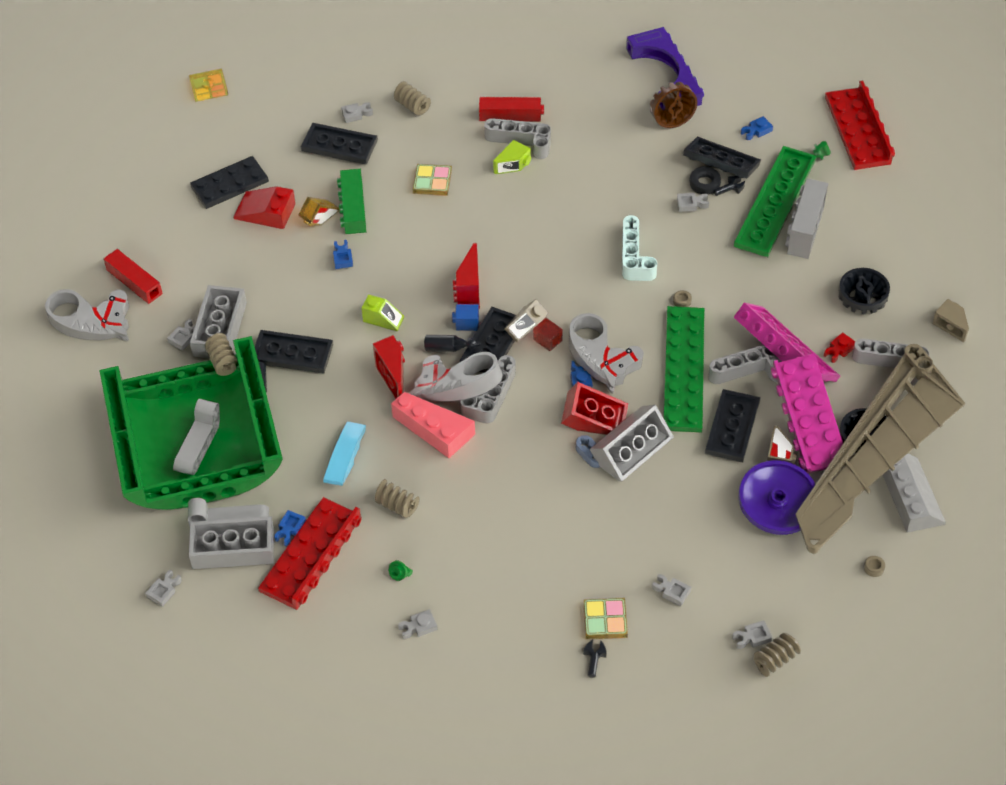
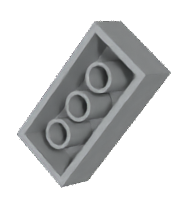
(806, 218)
(219, 313)
(231, 542)

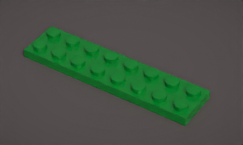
(775, 201)
(684, 369)

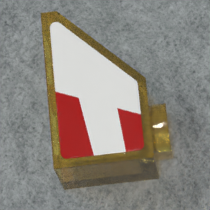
(317, 211)

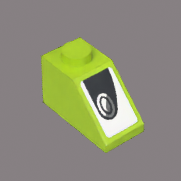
(512, 158)
(381, 313)

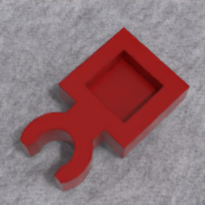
(841, 346)

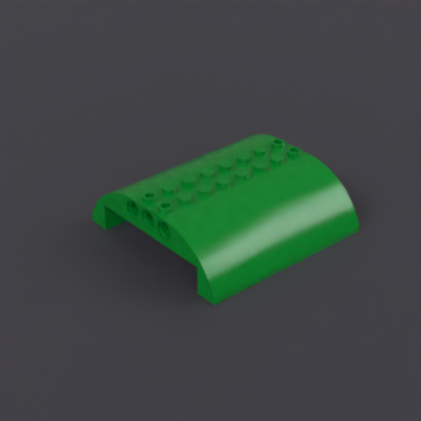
(155, 413)

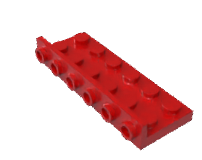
(860, 127)
(310, 553)

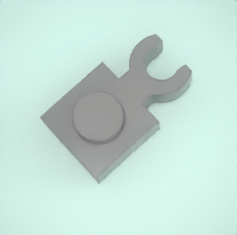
(355, 112)
(689, 202)
(182, 336)
(163, 590)
(673, 591)
(420, 623)
(755, 634)

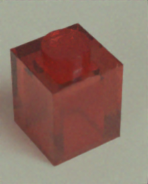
(548, 334)

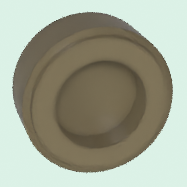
(682, 299)
(874, 566)

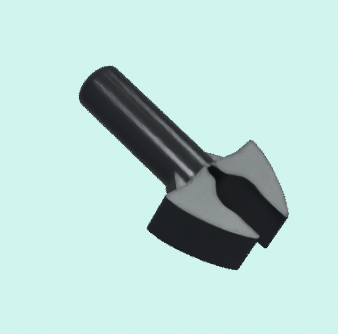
(732, 185)
(594, 656)

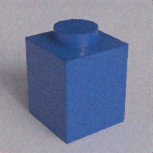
(466, 317)

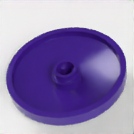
(773, 494)

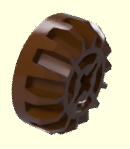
(677, 108)

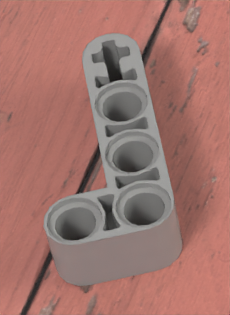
(526, 133)
(880, 353)
(742, 364)
(487, 406)
(199, 437)
(199, 511)

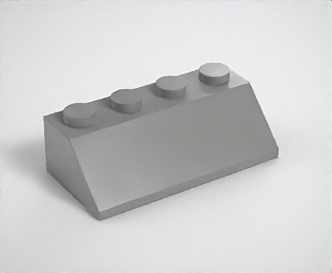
(632, 442)
(913, 495)

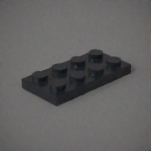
(339, 143)
(721, 157)
(229, 182)
(493, 335)
(293, 351)
(732, 425)

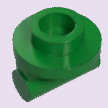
(821, 150)
(399, 570)

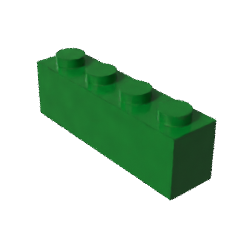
(352, 201)

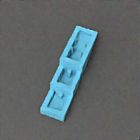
(344, 453)

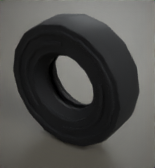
(708, 172)

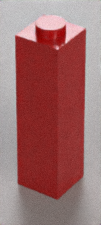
(511, 108)
(133, 276)

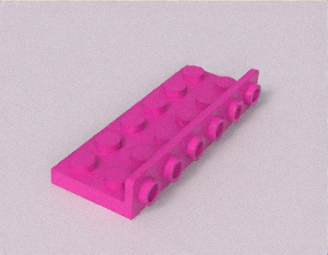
(778, 337)
(808, 411)

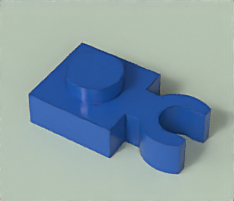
(757, 127)
(342, 256)
(579, 375)
(289, 525)

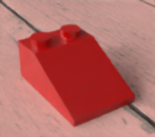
(267, 206)
(467, 279)
(389, 363)
(592, 410)

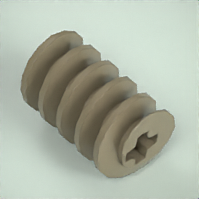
(411, 98)
(221, 354)
(395, 500)
(776, 653)

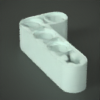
(635, 266)

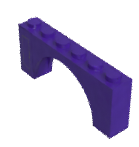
(658, 45)

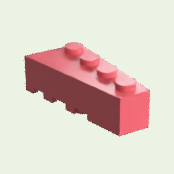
(433, 424)

